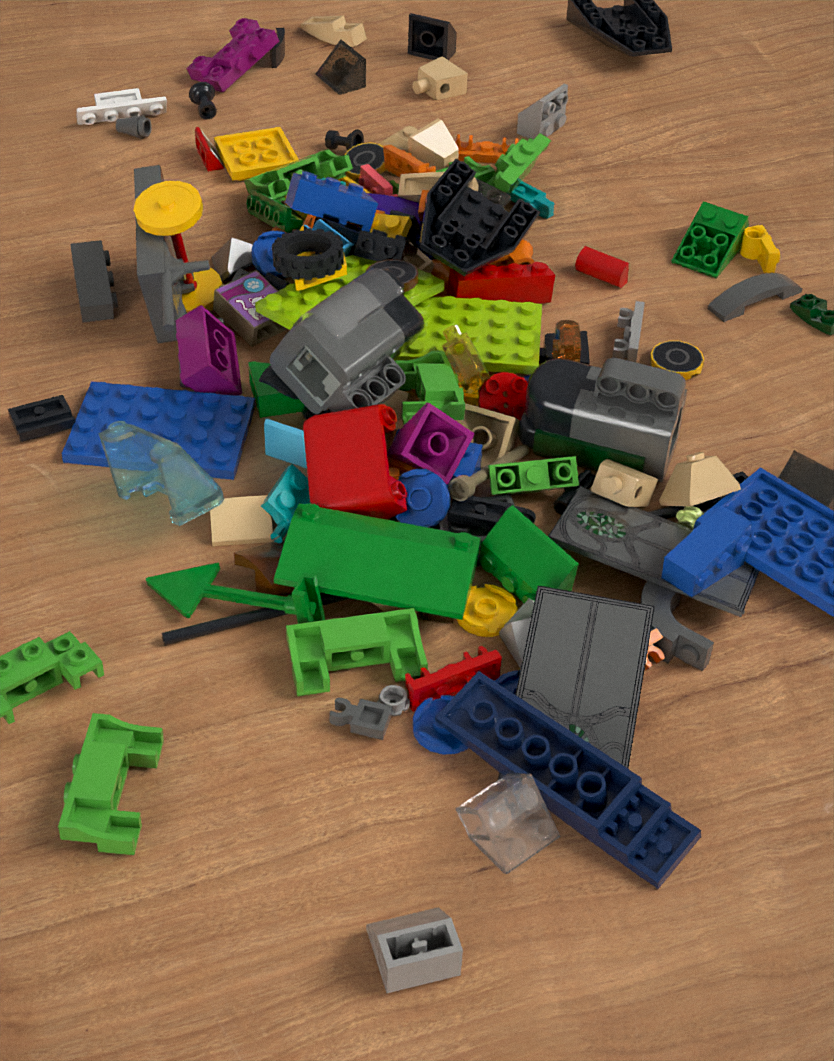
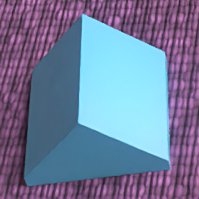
(285, 443)

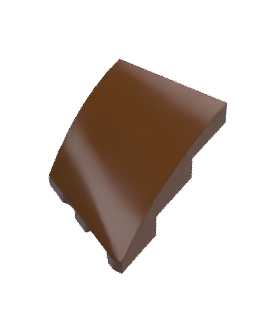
(264, 561)

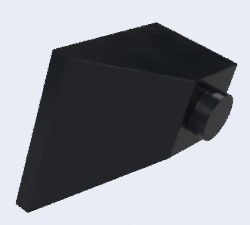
(431, 37)

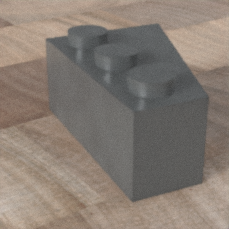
(93, 281)

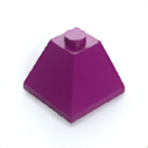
(431, 442)

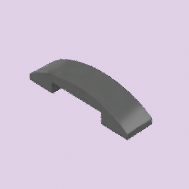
(751, 290)

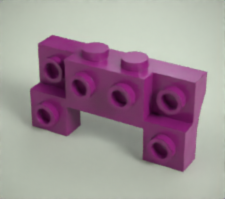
(236, 57)

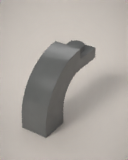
(676, 639)

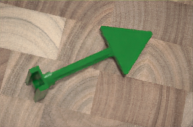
(188, 586)

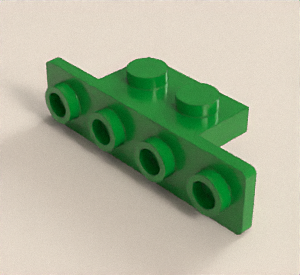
(272, 211)

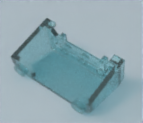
(156, 464)

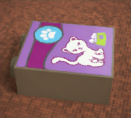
(237, 307)

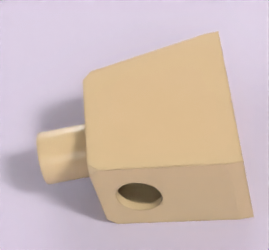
(440, 79)
(621, 483)

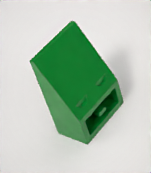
(711, 240)

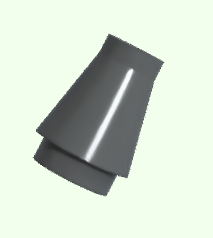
(136, 126)

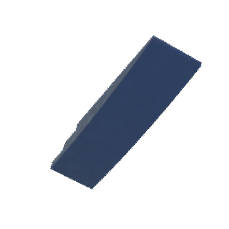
(573, 778)

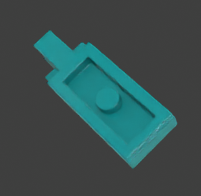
(534, 197)

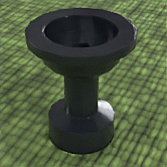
(202, 94)
(334, 139)

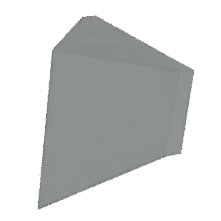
(231, 257)

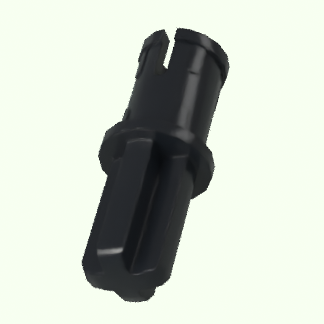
(585, 480)

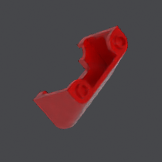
(351, 462)

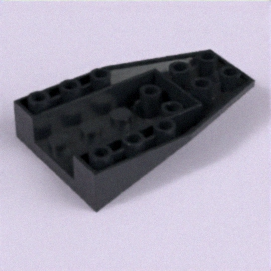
(632, 29)
(468, 228)

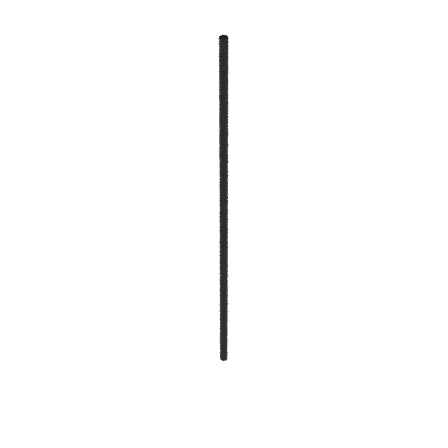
(267, 613)

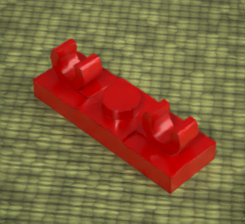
(452, 677)

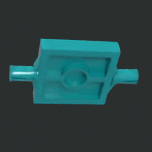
(284, 498)

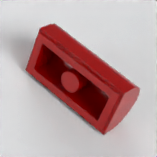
(602, 267)

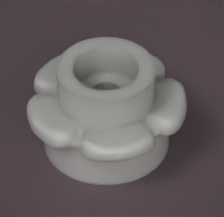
(396, 697)

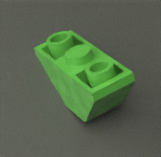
(533, 476)

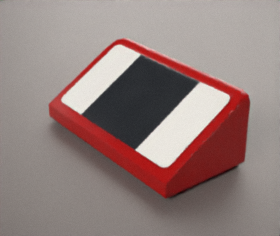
(207, 151)

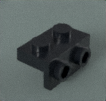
(379, 247)

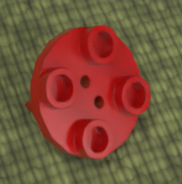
(492, 398)

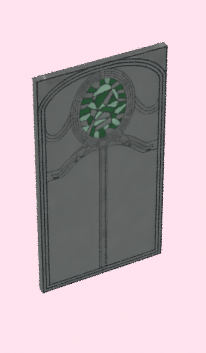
(637, 545)
(587, 665)

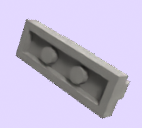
(632, 323)

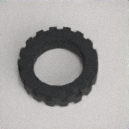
(308, 266)

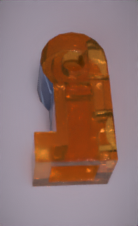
(567, 341)

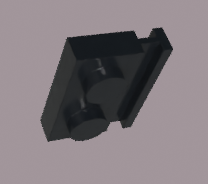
(41, 418)

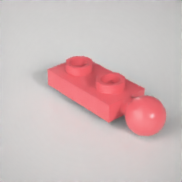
(374, 182)

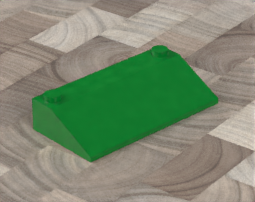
(380, 560)

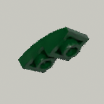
(814, 312)

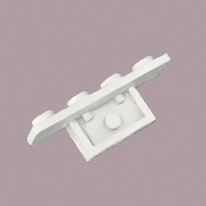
(120, 105)

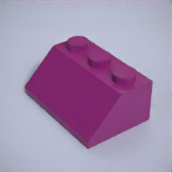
(207, 354)

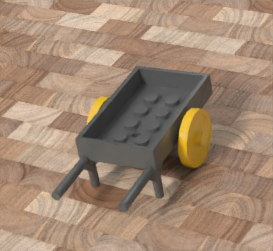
(163, 271)

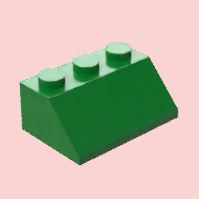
(525, 557)

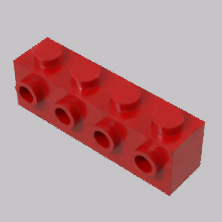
(508, 283)

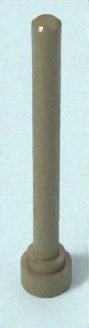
(464, 486)

